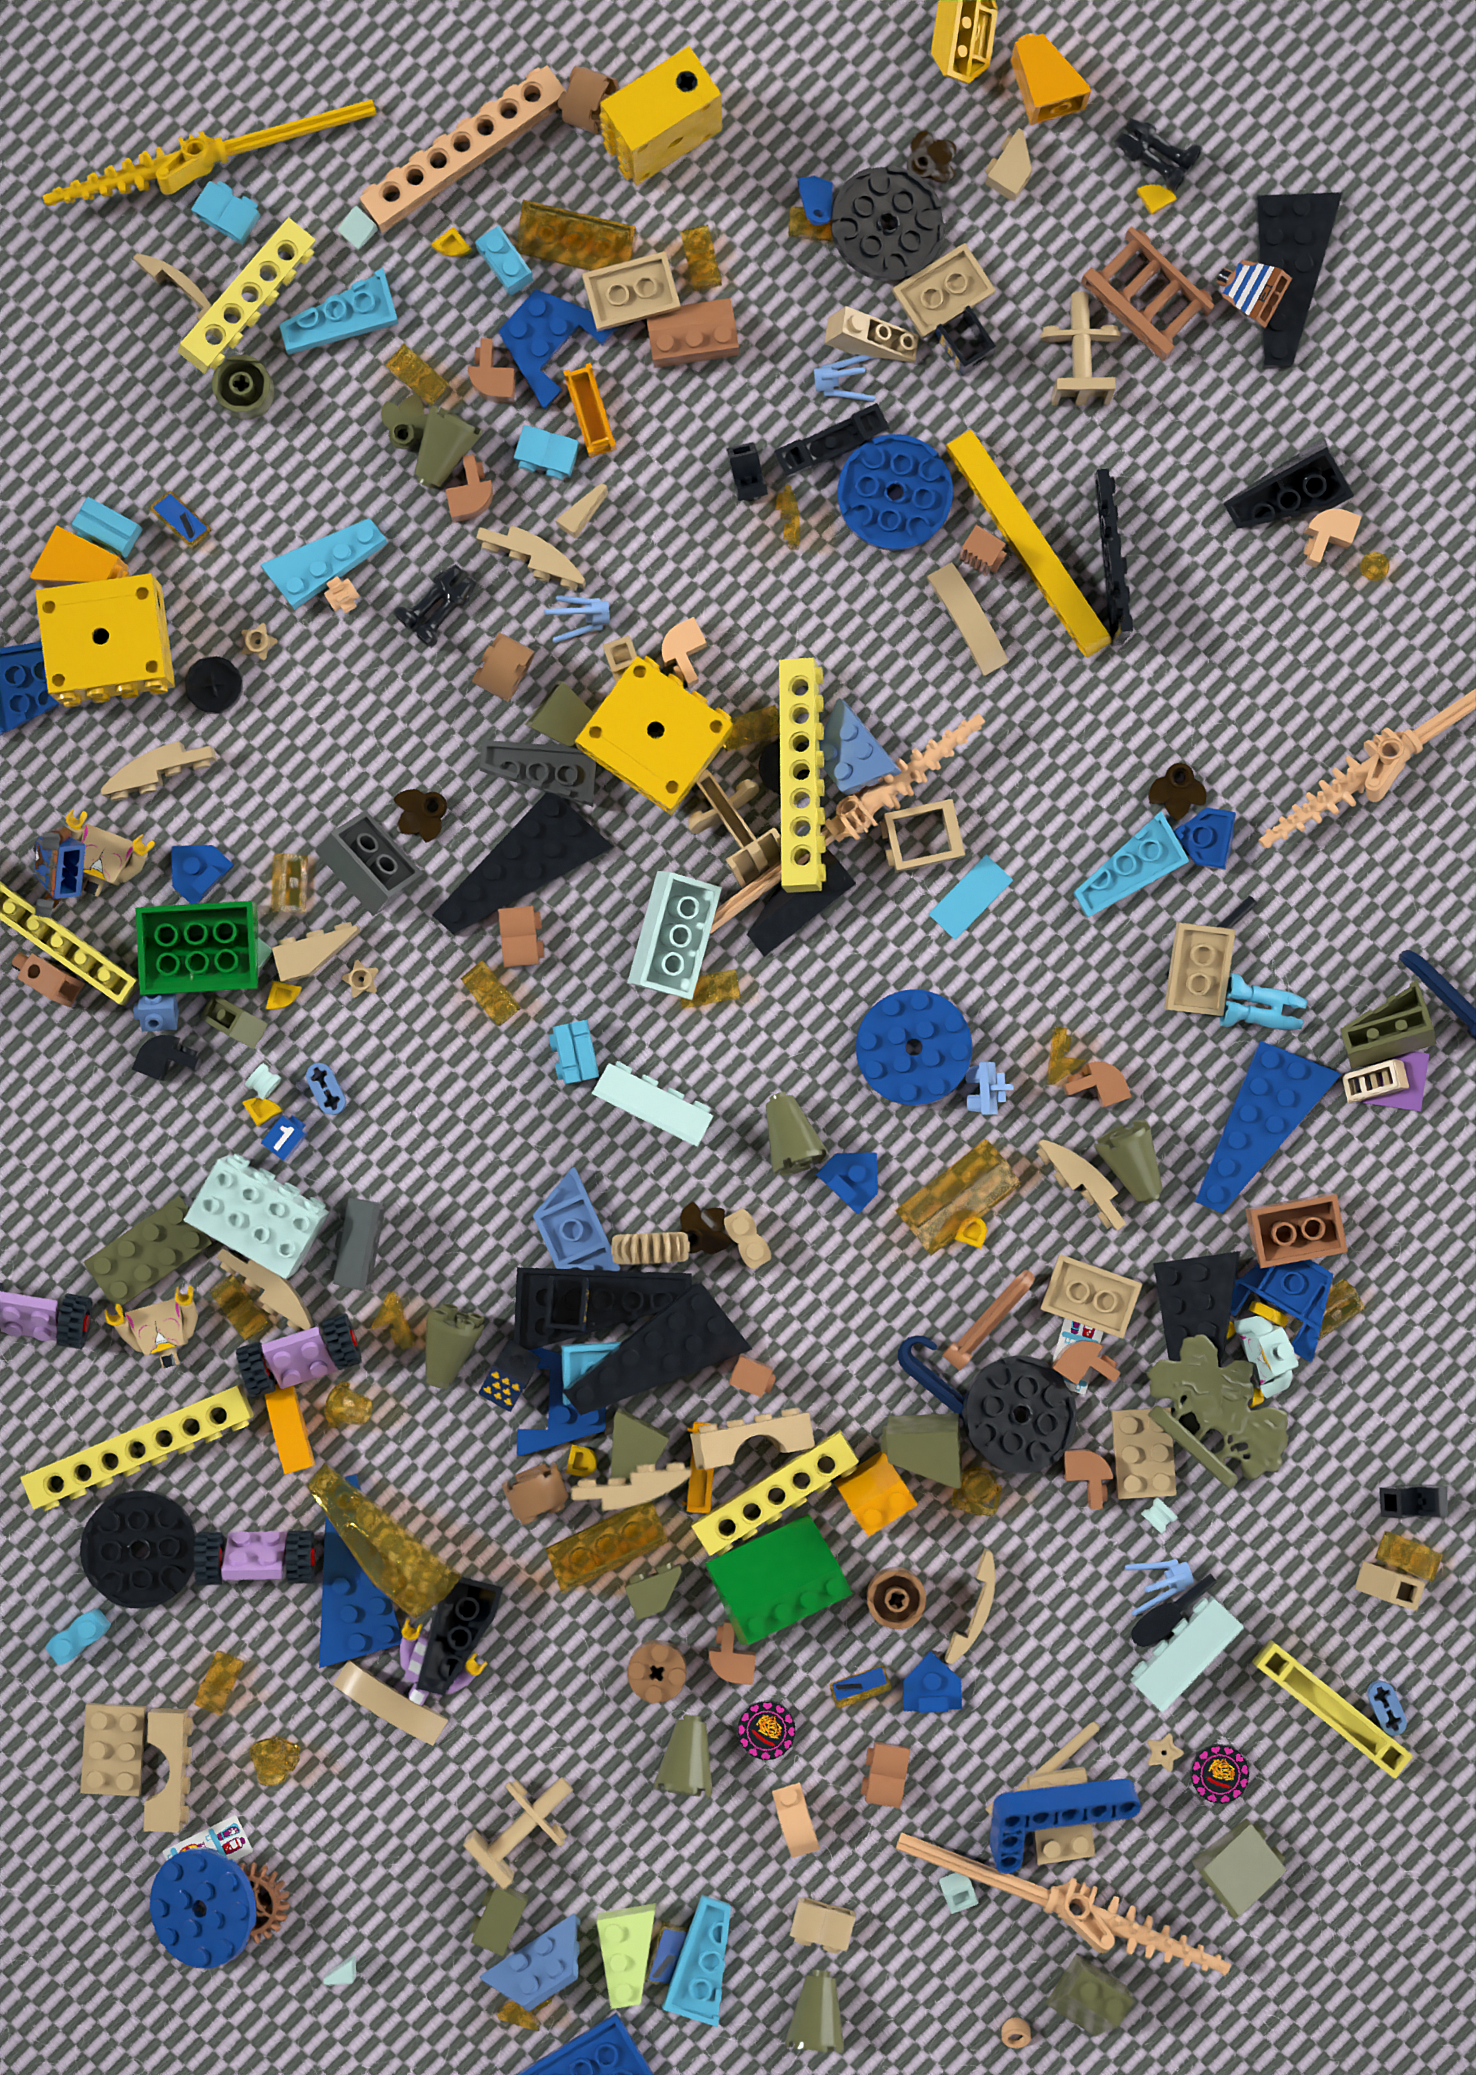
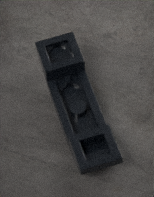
(832, 442)

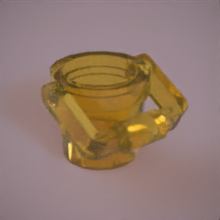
(347, 1406)
(977, 1487)
(271, 1759)

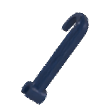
(1441, 988)
(926, 1377)

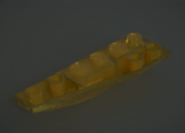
(383, 1546)

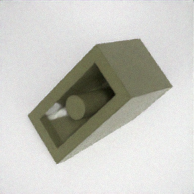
(233, 1021)

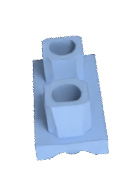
(991, 1088)

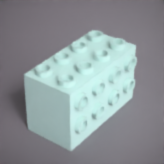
(257, 1215)

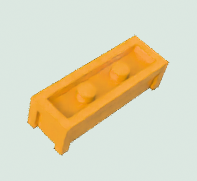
(590, 411)
(699, 1482)

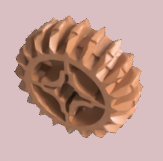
(262, 1907)

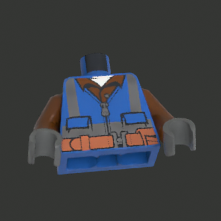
(58, 868)

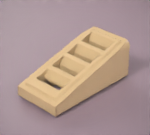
(580, 513)
(1398, 1076)

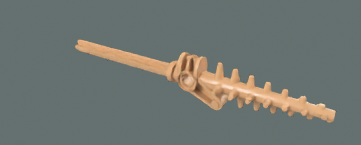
(1373, 774)
(857, 811)
(1094, 1924)

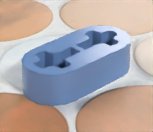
(332, 1085)
(1392, 1704)

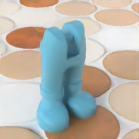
(1251, 1014)

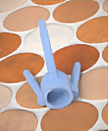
(828, 375)
(595, 611)
(1176, 1578)

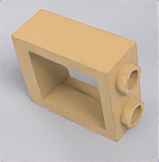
(951, 828)

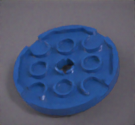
(899, 462)
(944, 1052)
(229, 1900)

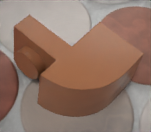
(488, 381)
(472, 499)
(1106, 1080)
(1079, 1356)
(1089, 1466)
(728, 1663)

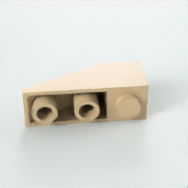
(869, 336)
(307, 956)

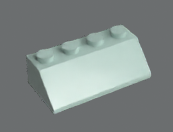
(674, 934)
(652, 1104)
(1185, 1652)

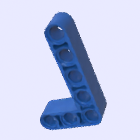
(1054, 1808)

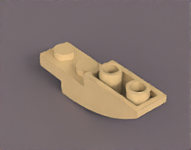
(544, 558)
(145, 771)
(1076, 1171)
(278, 1293)
(645, 1485)

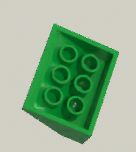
(197, 947)
(777, 1579)

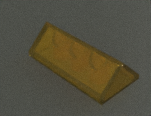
(573, 237)
(958, 1197)
(606, 1545)

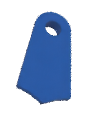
(816, 199)

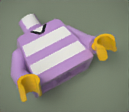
(411, 1657)

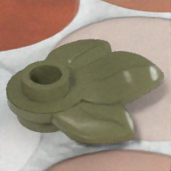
(407, 418)

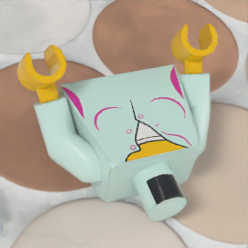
(1270, 1353)

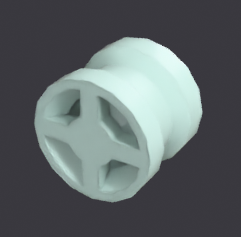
(263, 1081)
(1159, 1515)

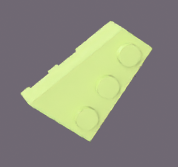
(625, 1950)

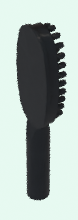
(1164, 1618)

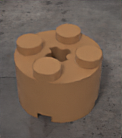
(583, 98)
(503, 667)
(536, 1492)
(889, 1613)
(656, 1688)

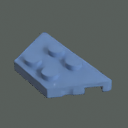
(852, 752)
(573, 1228)
(538, 1967)

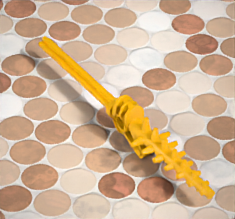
(198, 157)

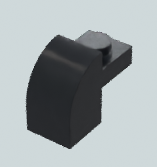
(746, 472)
(158, 1053)
(1413, 1501)

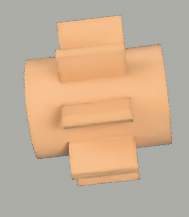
(341, 594)

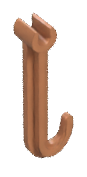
(960, 1352)

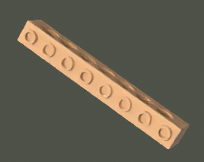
(458, 164)

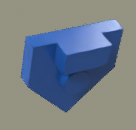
(1208, 837)
(197, 870)
(852, 1178)
(931, 1687)

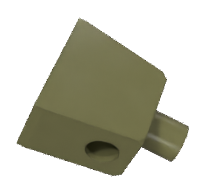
(560, 715)

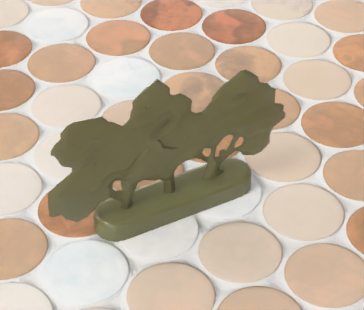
(1219, 1403)

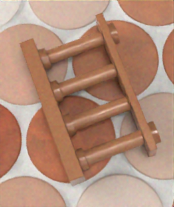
(1140, 321)

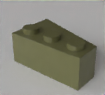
(1390, 1029)

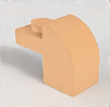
(1329, 526)
(678, 644)
(795, 1820)

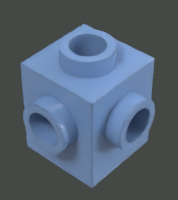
(157, 1012)

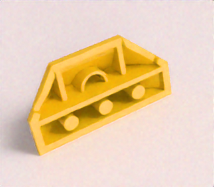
(964, 37)

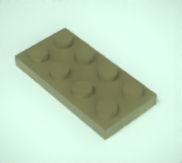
(147, 1253)

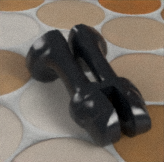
(1147, 139)
(442, 589)

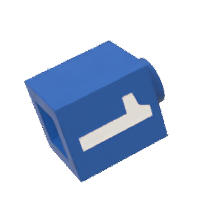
(285, 1137)

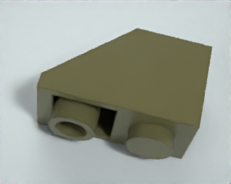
(652, 1592)

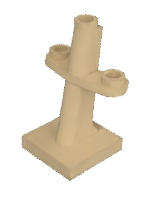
(1082, 384)
(755, 854)
(491, 1855)

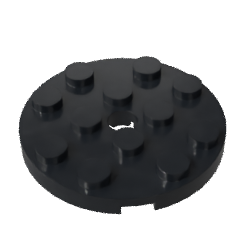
(891, 194)
(992, 1425)
(109, 1555)

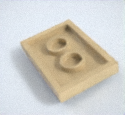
(943, 290)
(631, 291)
(1199, 969)
(1090, 1296)
(1142, 1455)
(113, 1749)
(1061, 1842)

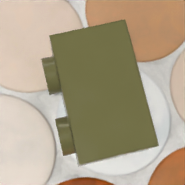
(499, 1918)

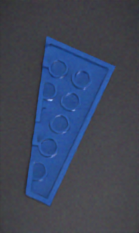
(23, 686)
(1268, 1107)
(354, 1611)

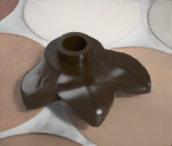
(934, 155)
(1177, 796)
(417, 816)
(706, 1227)

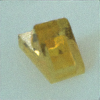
(1058, 1065)
(393, 1312)
(219, 1682)
(515, 2014)

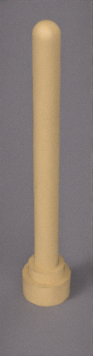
(1062, 1755)

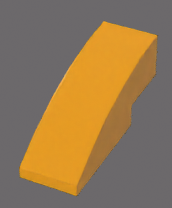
(289, 1429)

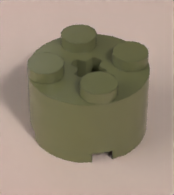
(232, 375)

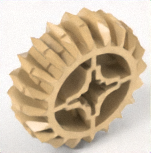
(650, 1248)

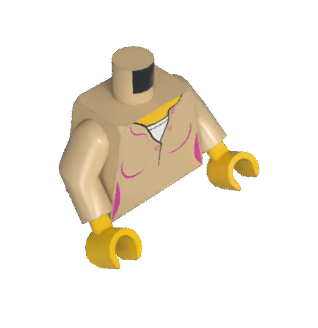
(107, 854)
(158, 1326)

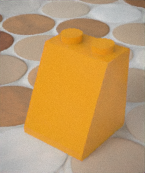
(1047, 80)
(74, 560)
(875, 1493)

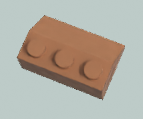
(693, 333)
(1296, 1230)

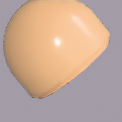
(1016, 2026)

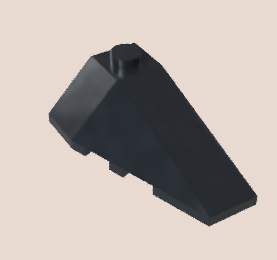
(1297, 487)
(791, 911)
(455, 1632)

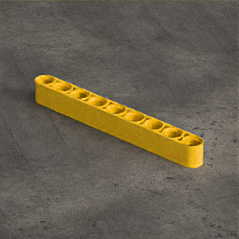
(1028, 543)

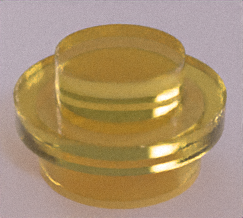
(1374, 566)

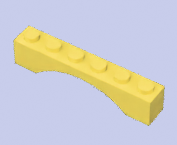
(1332, 1708)

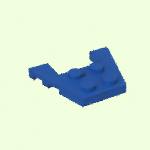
(539, 332)
(1296, 1289)
(563, 1420)

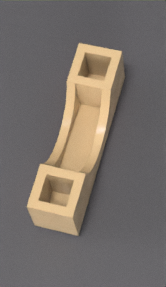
(718, 1446)
(169, 1733)

